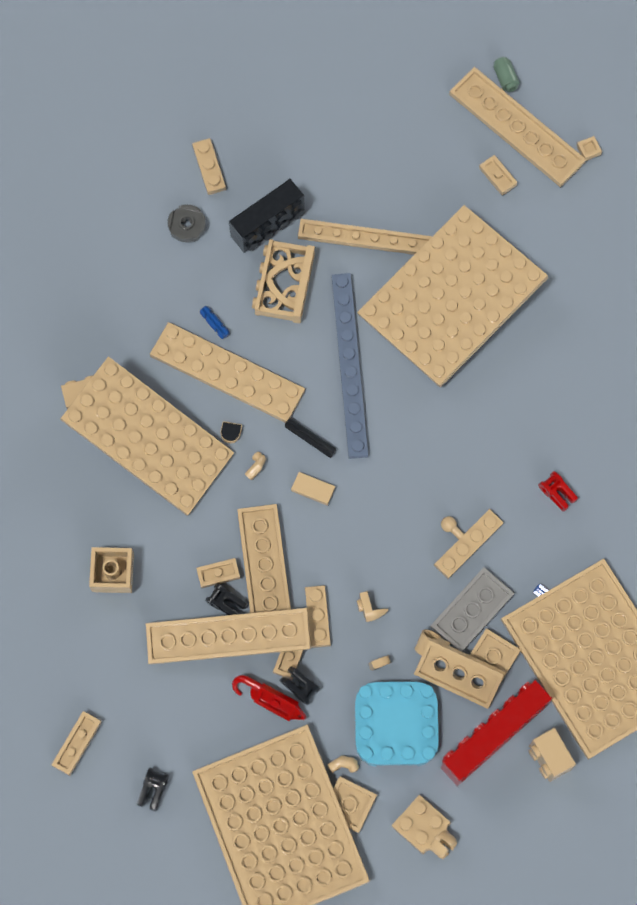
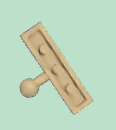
(467, 542)

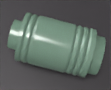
(506, 74)

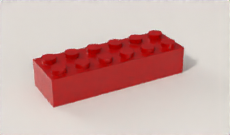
(496, 732)

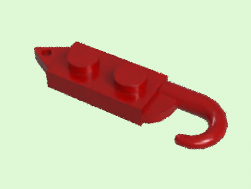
(270, 699)

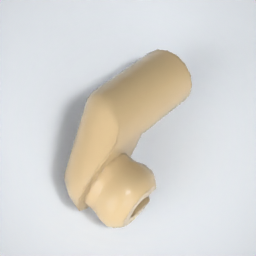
(257, 466)
(344, 761)

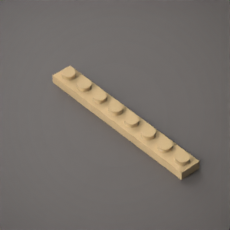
(361, 236)

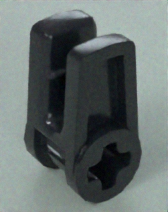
(225, 595)
(305, 689)
(150, 783)

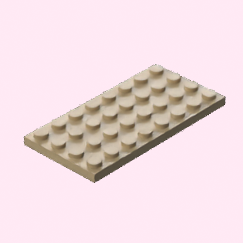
(147, 436)

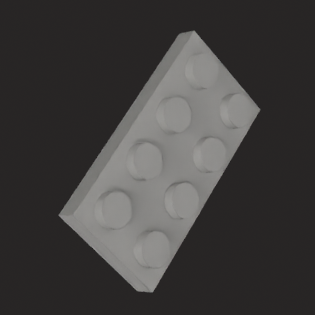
(472, 610)

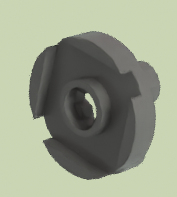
(189, 233)

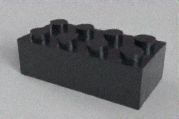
(267, 216)

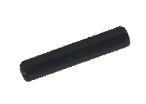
(310, 437)

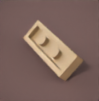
(209, 166)
(317, 616)
(76, 743)

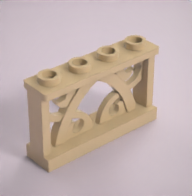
(294, 303)

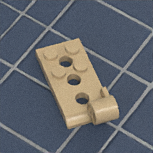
(434, 648)

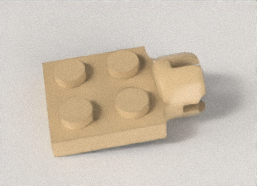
(425, 828)

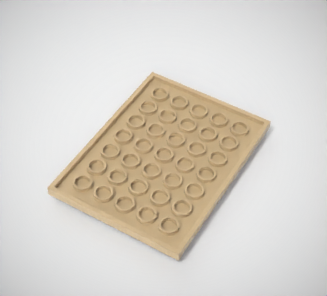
(452, 295)
(584, 654)
(280, 823)

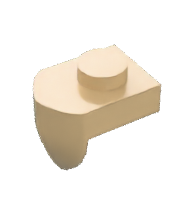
(365, 606)

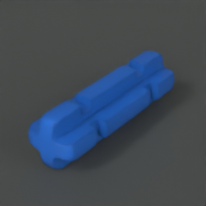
(214, 322)

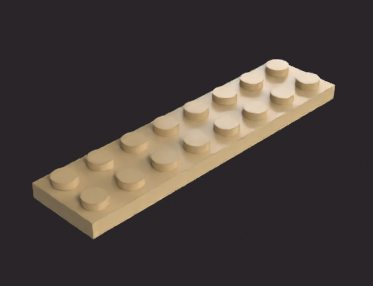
(517, 127)
(227, 372)
(228, 636)

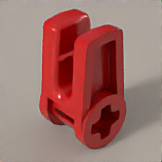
(558, 485)

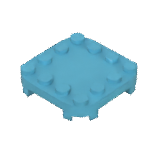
(396, 723)

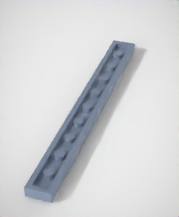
(349, 366)

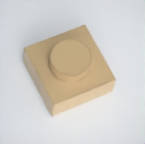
(589, 148)

